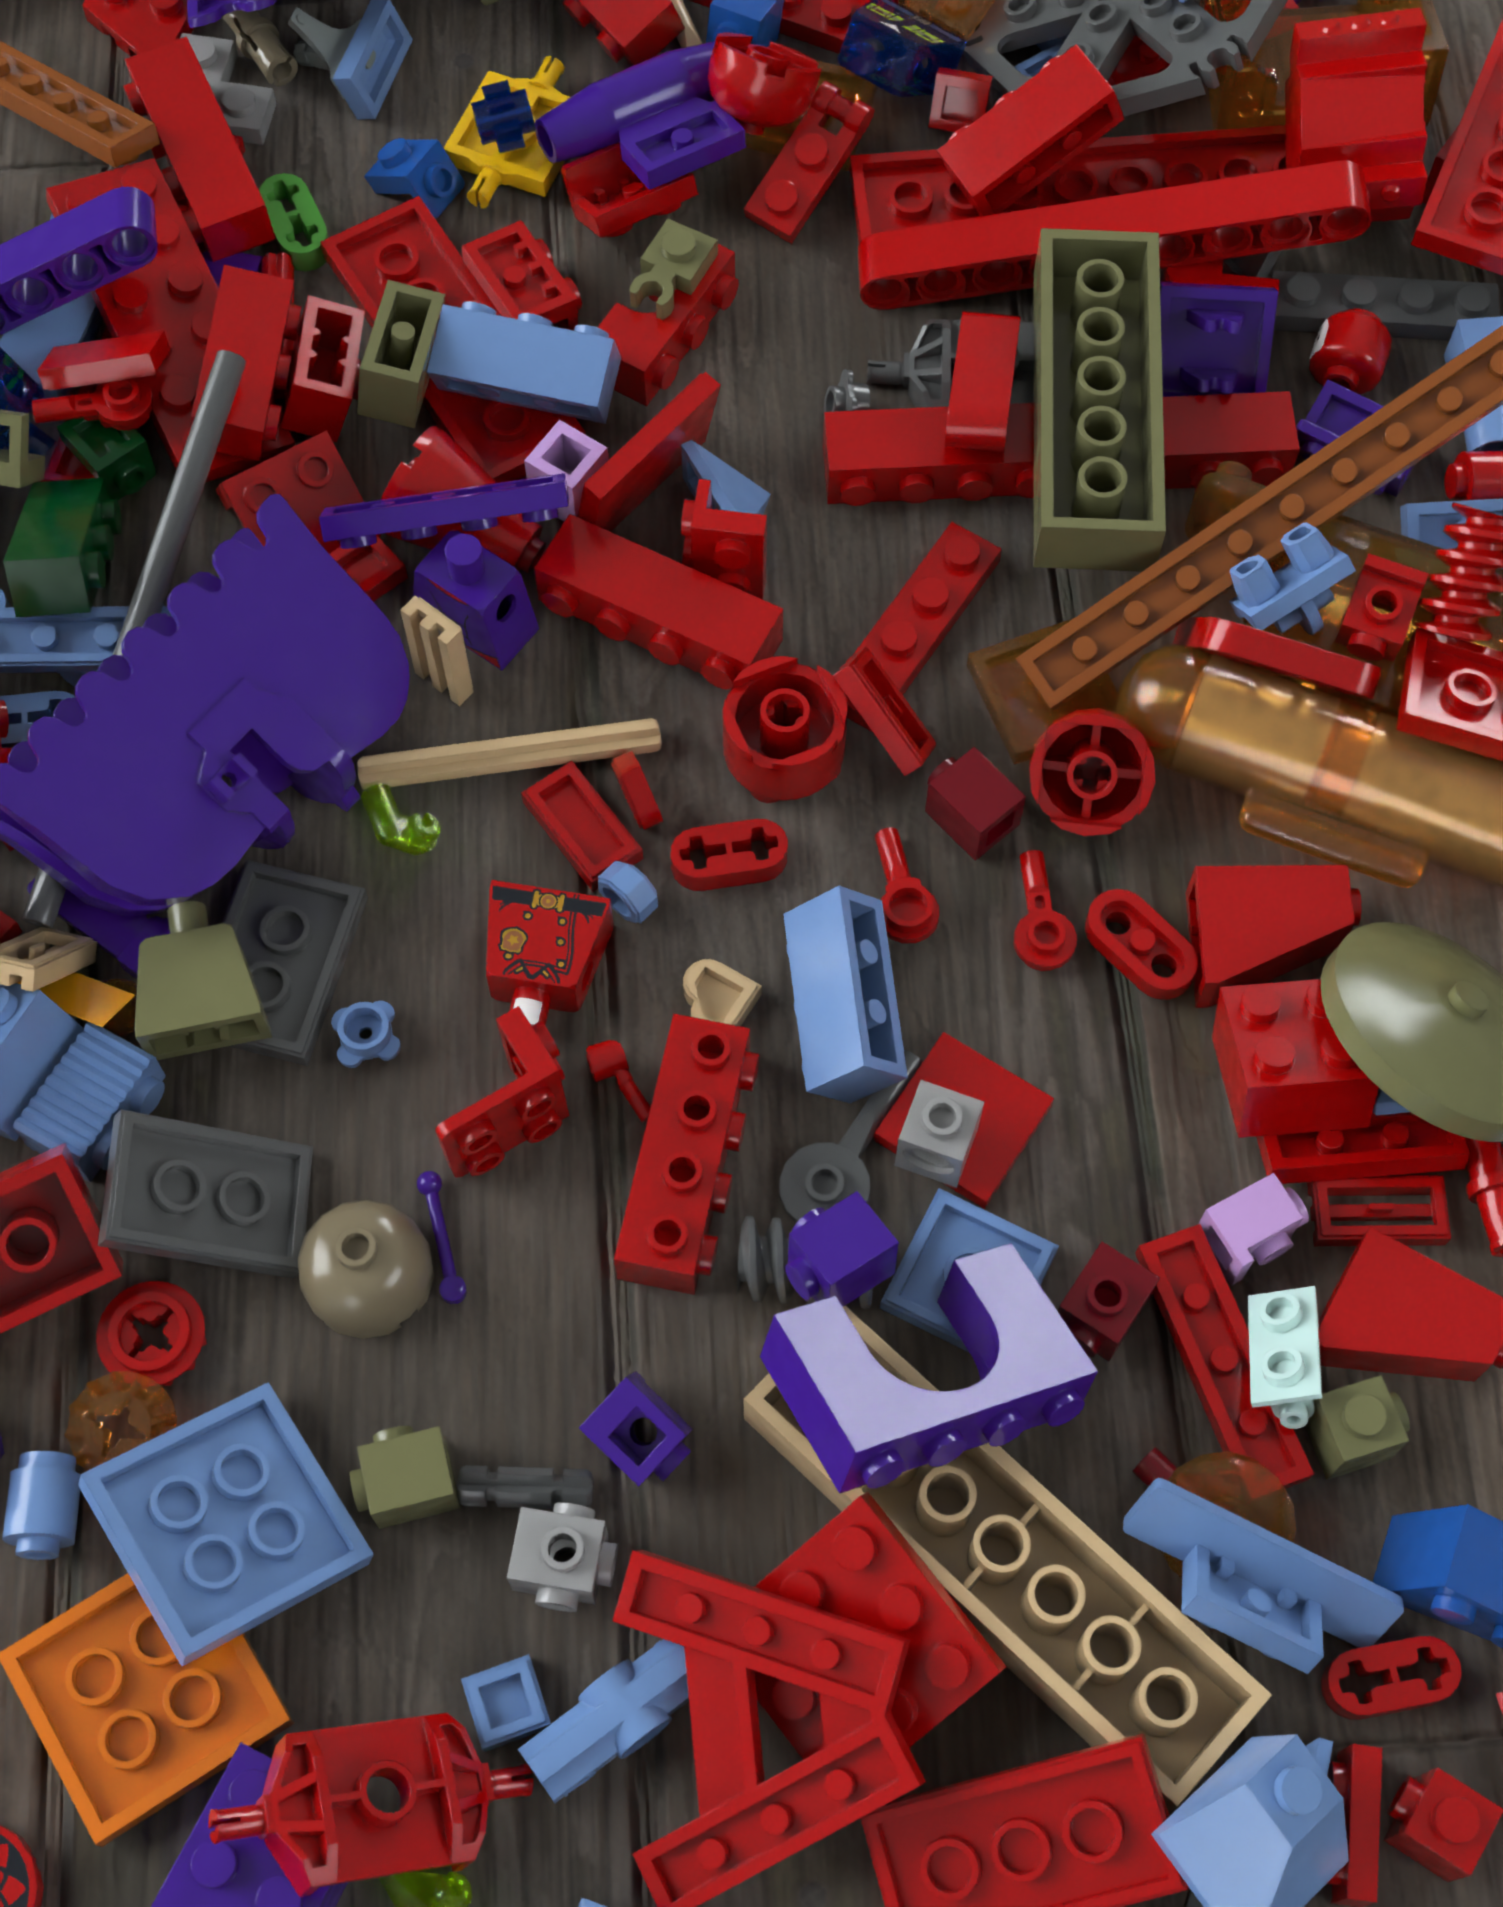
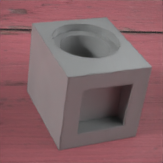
(938, 1133)

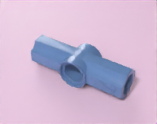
(611, 1719)

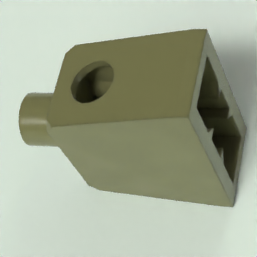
(195, 988)

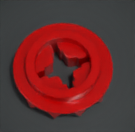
(151, 1305)

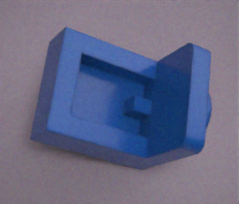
(418, 170)

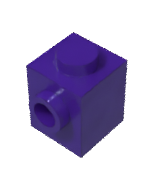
(840, 1251)

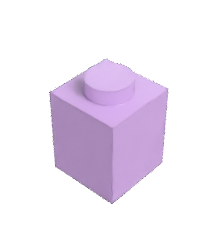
(570, 453)

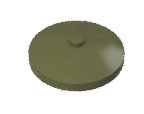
(1421, 1023)

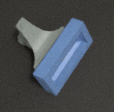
(358, 57)

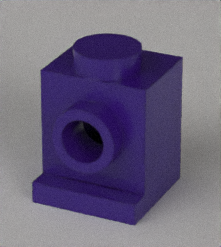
(613, 1431)

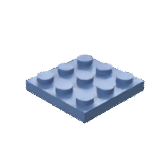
(224, 1522)

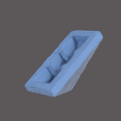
(729, 487)

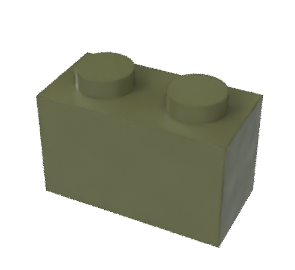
(398, 354)

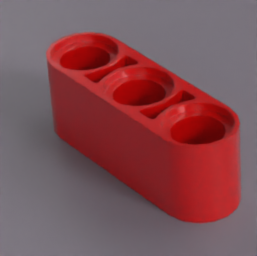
(982, 382)

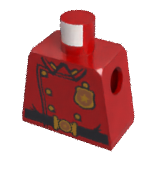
(544, 946)

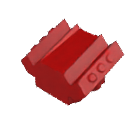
(1361, 100)

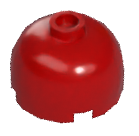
(761, 82)
(1092, 771)

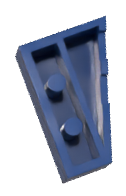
(1447, 1567)

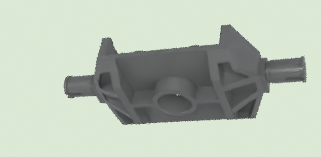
(930, 365)

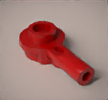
(116, 404)
(908, 906)
(1043, 936)

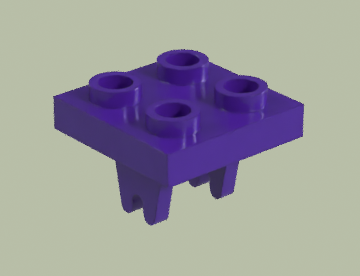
(1216, 338)

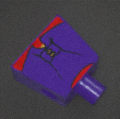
(474, 592)

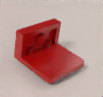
(518, 1112)

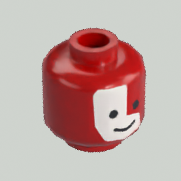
(1351, 350)

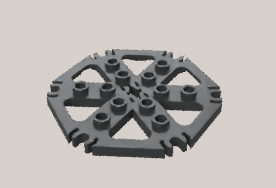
(1103, 30)

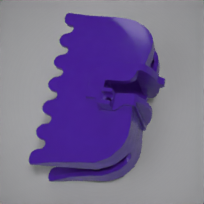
(249, 680)

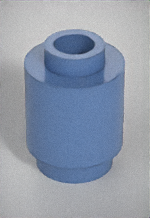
(42, 1505)

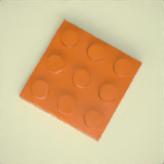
(127, 1717)

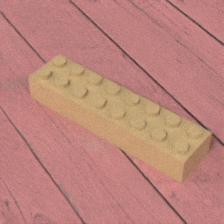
(1049, 1596)

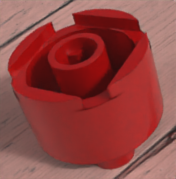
(784, 729)

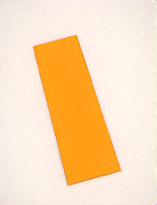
(87, 998)

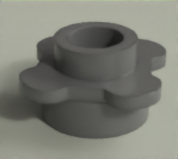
(847, 394)

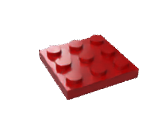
(875, 1577)

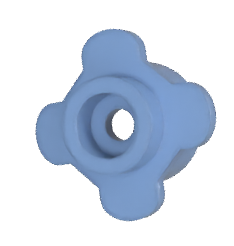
(360, 1016)

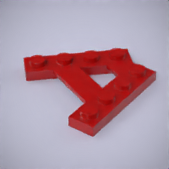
(725, 1638)

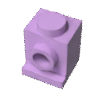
(1253, 1225)

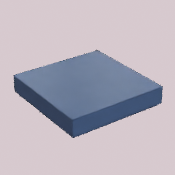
(947, 1233)

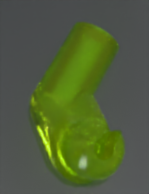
(395, 830)
(428, 1889)

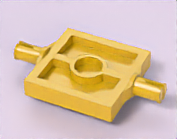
(519, 168)

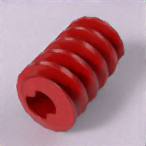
(1469, 577)

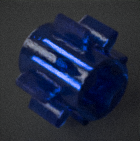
(503, 116)

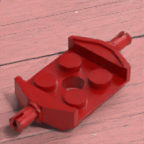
(330, 1832)

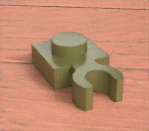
(672, 261)

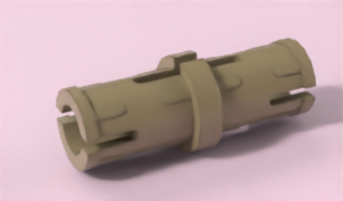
(260, 41)

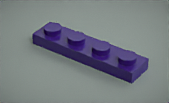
(421, 514)

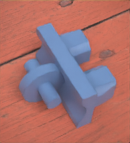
(1295, 590)

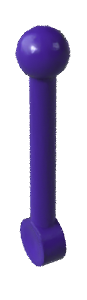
(452, 1286)

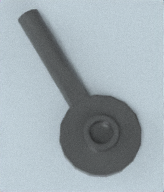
(831, 1171)

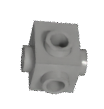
(547, 1535)

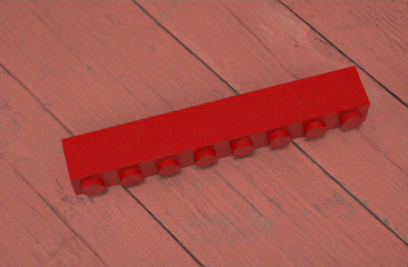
(905, 458)

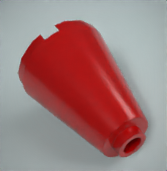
(447, 467)

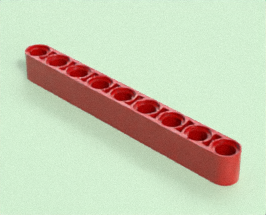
(1193, 224)

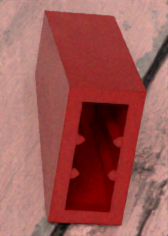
(1265, 921)
(1409, 1316)

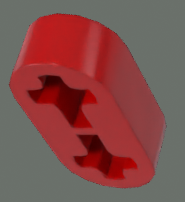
(729, 854)
(1387, 1661)

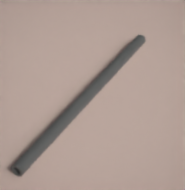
(163, 553)

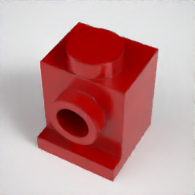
(1387, 587)

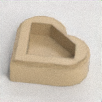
(719, 992)

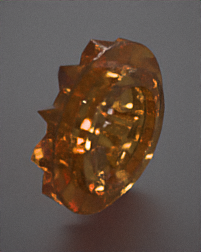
(149, 1410)

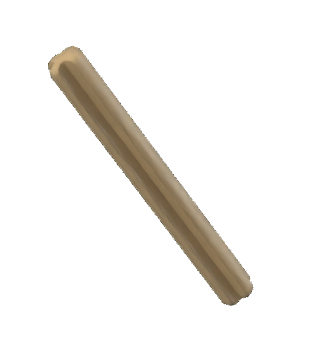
(509, 753)

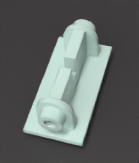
(1285, 1353)

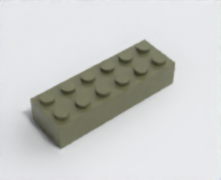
(1098, 401)

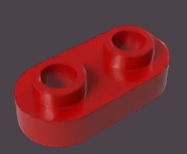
(1146, 943)

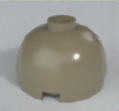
(365, 1268)

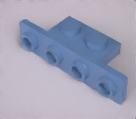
(1258, 1582)

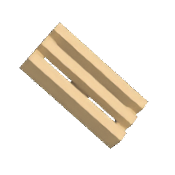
(436, 654)
(36, 964)

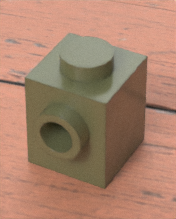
(1357, 1427)
(404, 1476)

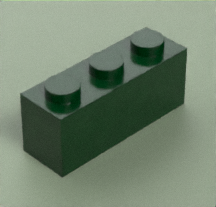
(61, 547)

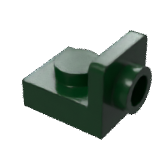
(110, 453)

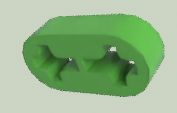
(303, 219)

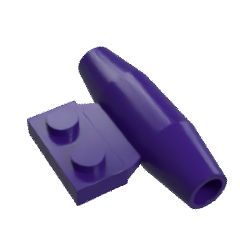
(656, 113)

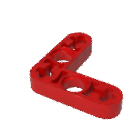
(1280, 655)

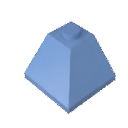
(1259, 1829)

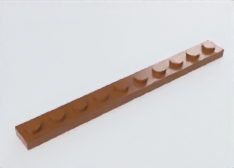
(1309, 493)

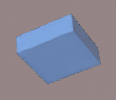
(506, 1703)

